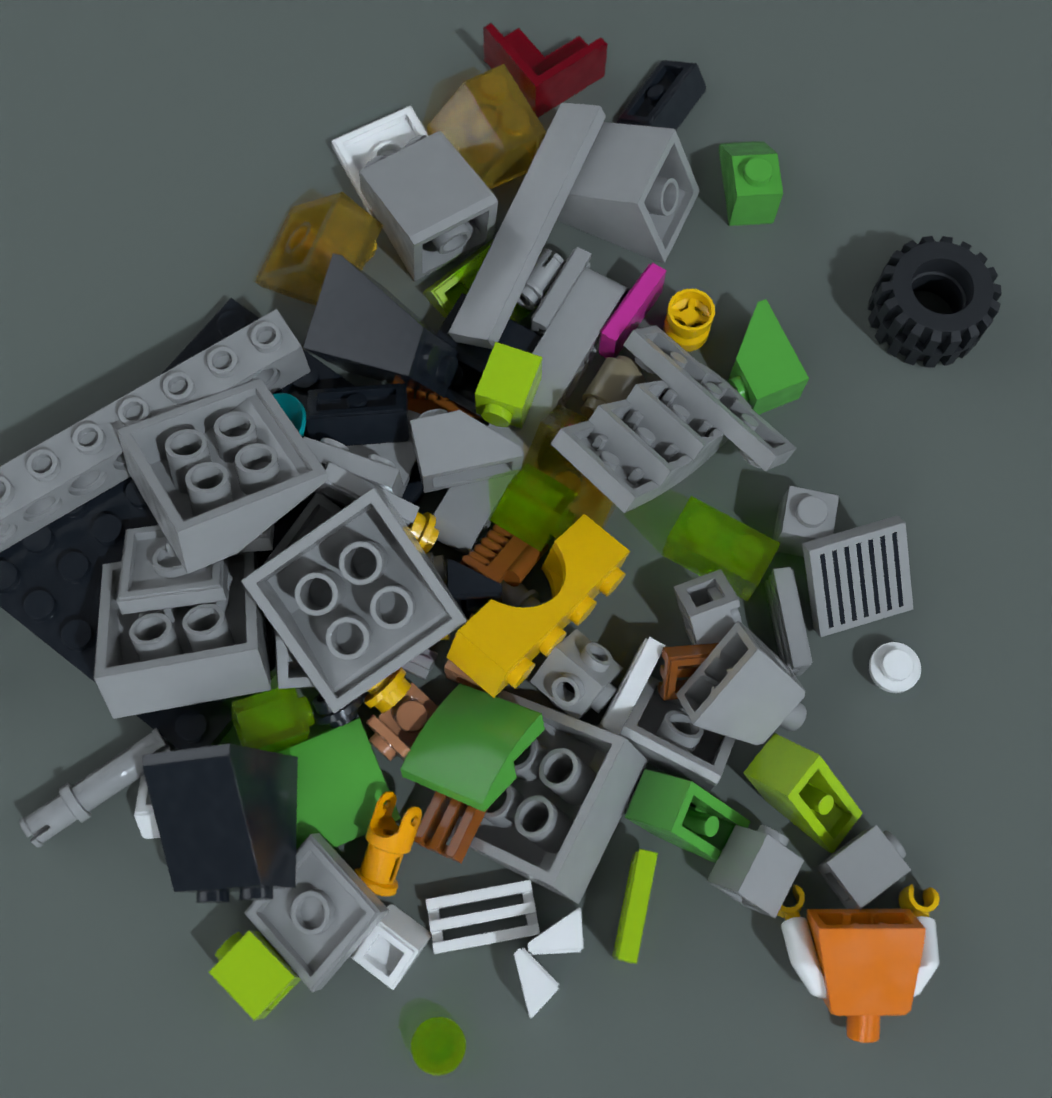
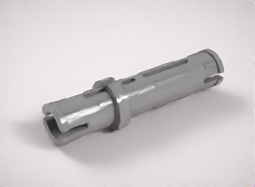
(79, 799)

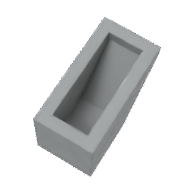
(460, 450)

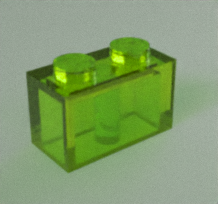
(712, 541)

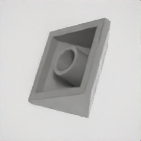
(672, 742)

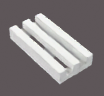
(631, 686)
(527, 908)

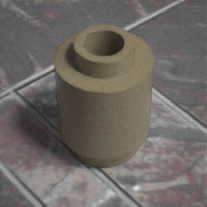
(611, 383)

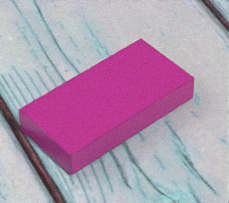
(631, 311)

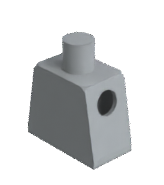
(743, 690)

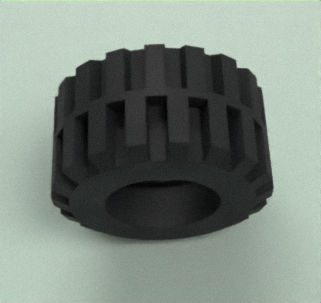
(945, 271)

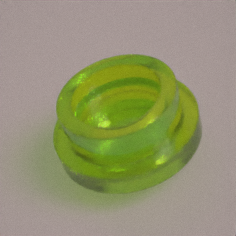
(438, 1045)

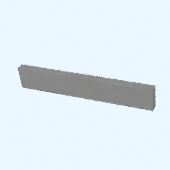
(527, 225)

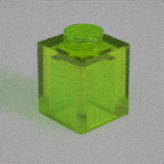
(535, 507)
(272, 719)

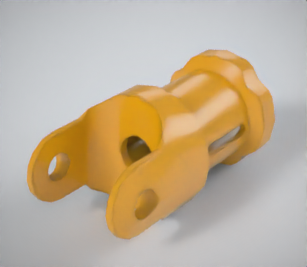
(387, 845)

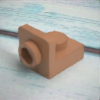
(401, 724)

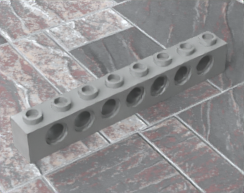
(89, 454)

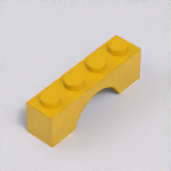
(504, 639)

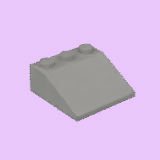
(220, 471)
(355, 599)
(181, 652)
(561, 804)

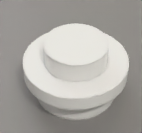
(894, 667)

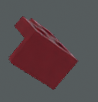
(550, 78)

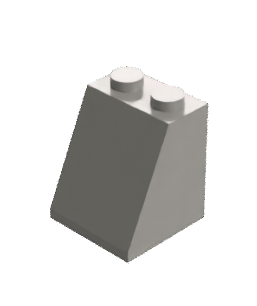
(633, 189)
(429, 203)

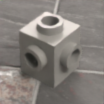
(578, 676)

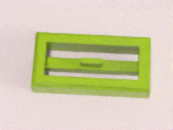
(634, 906)

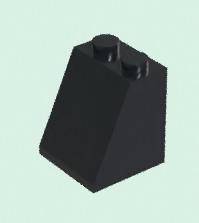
(376, 335)
(225, 819)

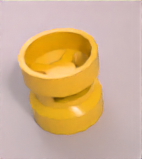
(691, 309)

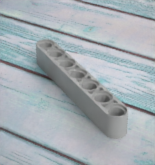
(566, 354)

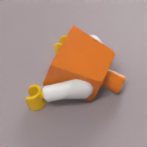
(864, 958)

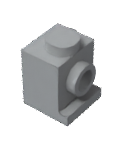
(708, 607)

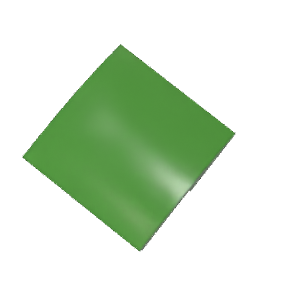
(471, 746)
(337, 784)

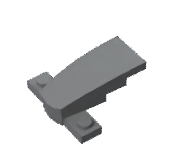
(666, 427)

